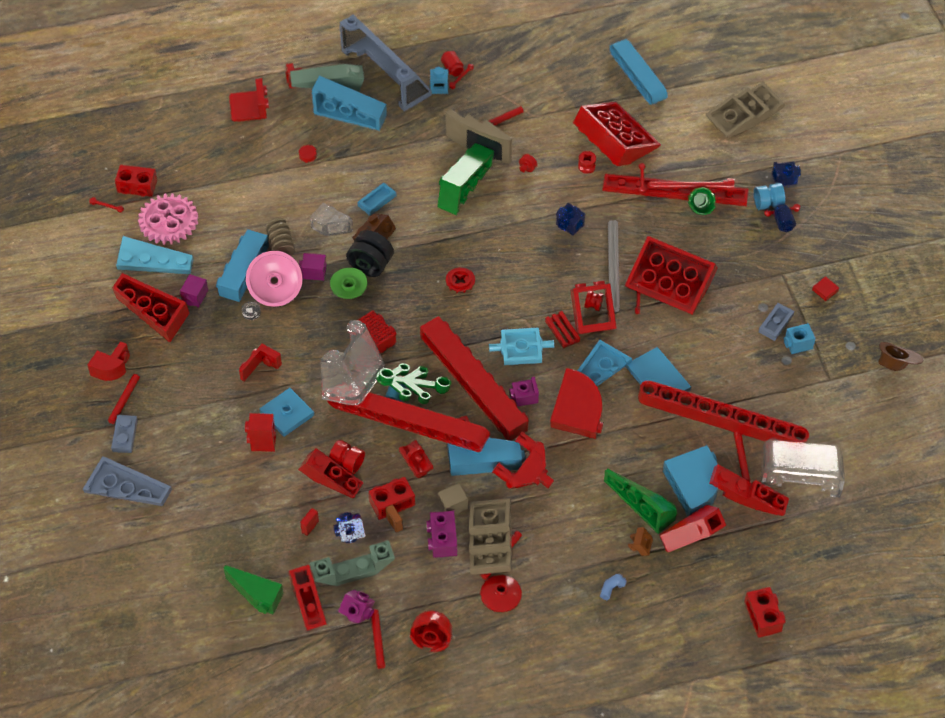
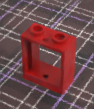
(599, 285)

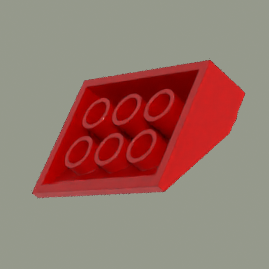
(615, 132)
(671, 275)

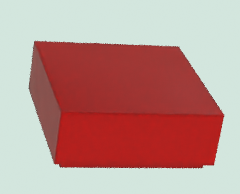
(825, 288)
(309, 521)

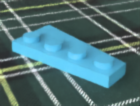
(147, 257)

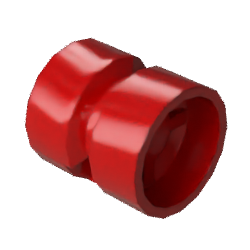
(348, 457)

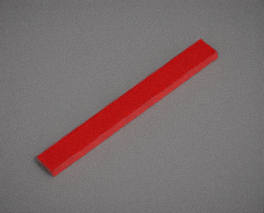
(631, 185)

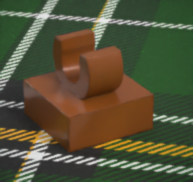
(642, 541)

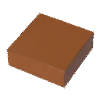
(394, 518)

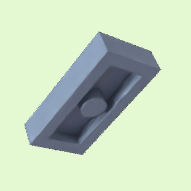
(776, 321)
(124, 434)

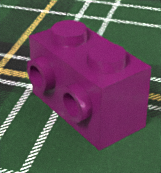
(443, 534)

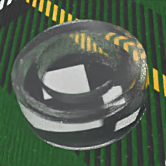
(251, 310)

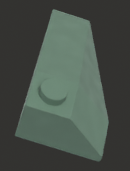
(344, 74)

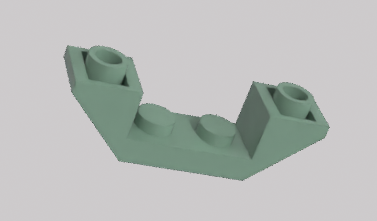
(353, 569)

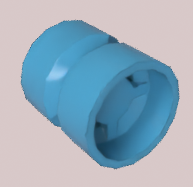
(766, 196)

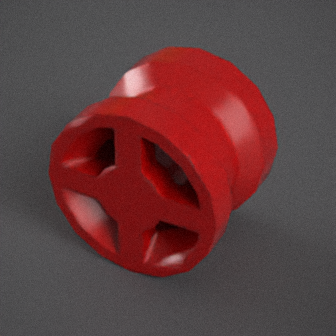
(587, 162)
(594, 300)

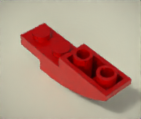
(752, 495)

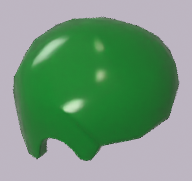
(701, 201)

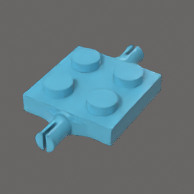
(521, 346)

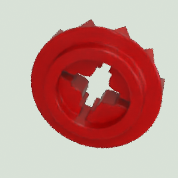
(459, 274)

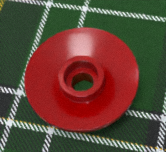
(501, 601)

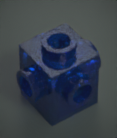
(570, 218)
(349, 527)

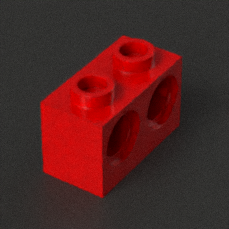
(136, 180)
(389, 494)
(760, 612)

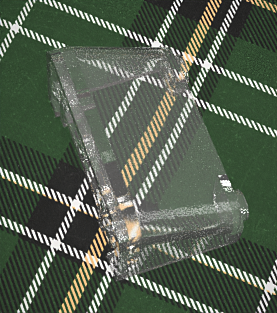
(351, 373)
(803, 464)

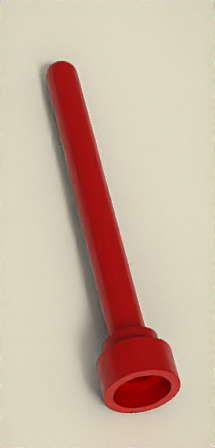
(727, 185)

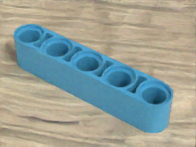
(638, 71)

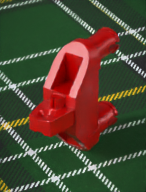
(532, 469)

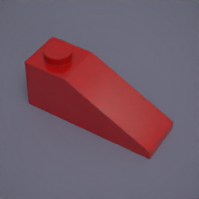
(307, 597)

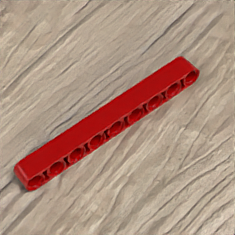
(717, 408)
(419, 421)

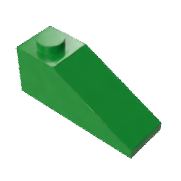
(258, 591)

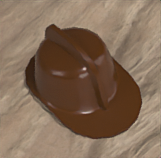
(896, 357)

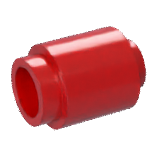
(452, 63)

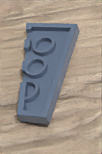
(124, 483)

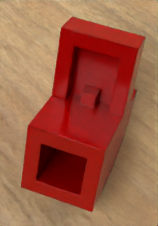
(109, 367)

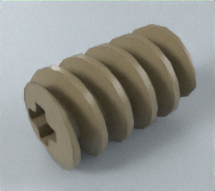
(280, 236)

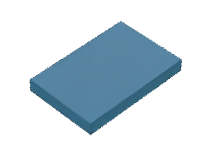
(657, 368)

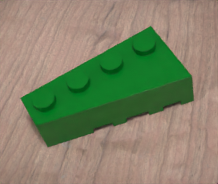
(464, 177)

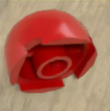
(431, 630)

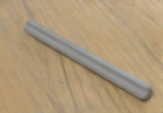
(613, 258)

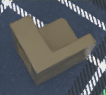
(454, 499)

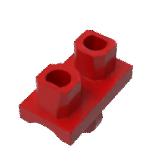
(416, 459)

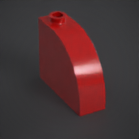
(578, 406)

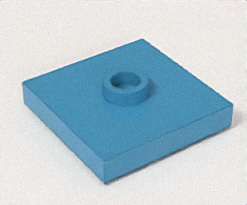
(288, 411)

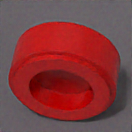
(307, 153)

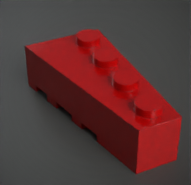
(153, 306)

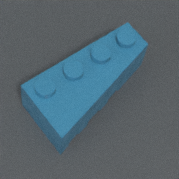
(347, 105)

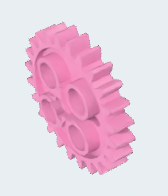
(168, 219)

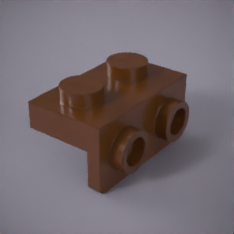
(378, 223)

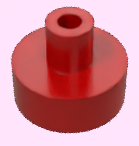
(527, 163)

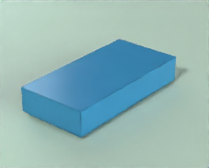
(376, 199)

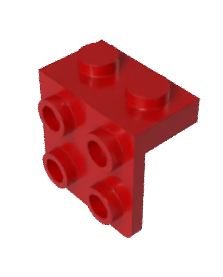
(250, 104)

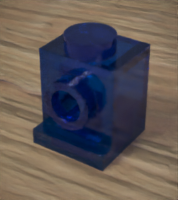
(786, 173)

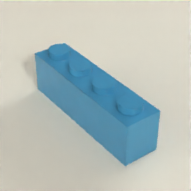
(233, 281)

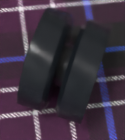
(370, 253)

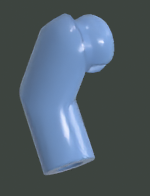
(609, 584)

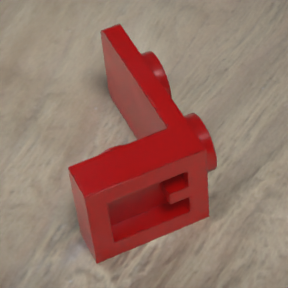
(262, 353)

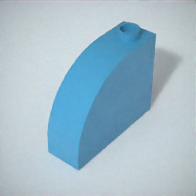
(690, 478)

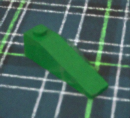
(647, 504)

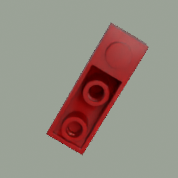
(330, 474)
(693, 528)

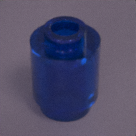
(784, 218)

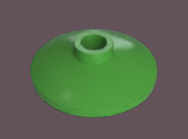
(348, 277)

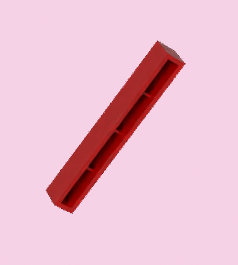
(474, 378)

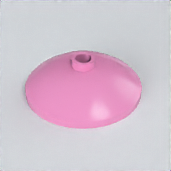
(271, 265)

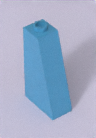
(495, 450)

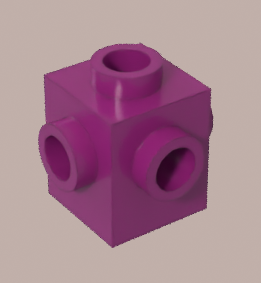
(357, 606)

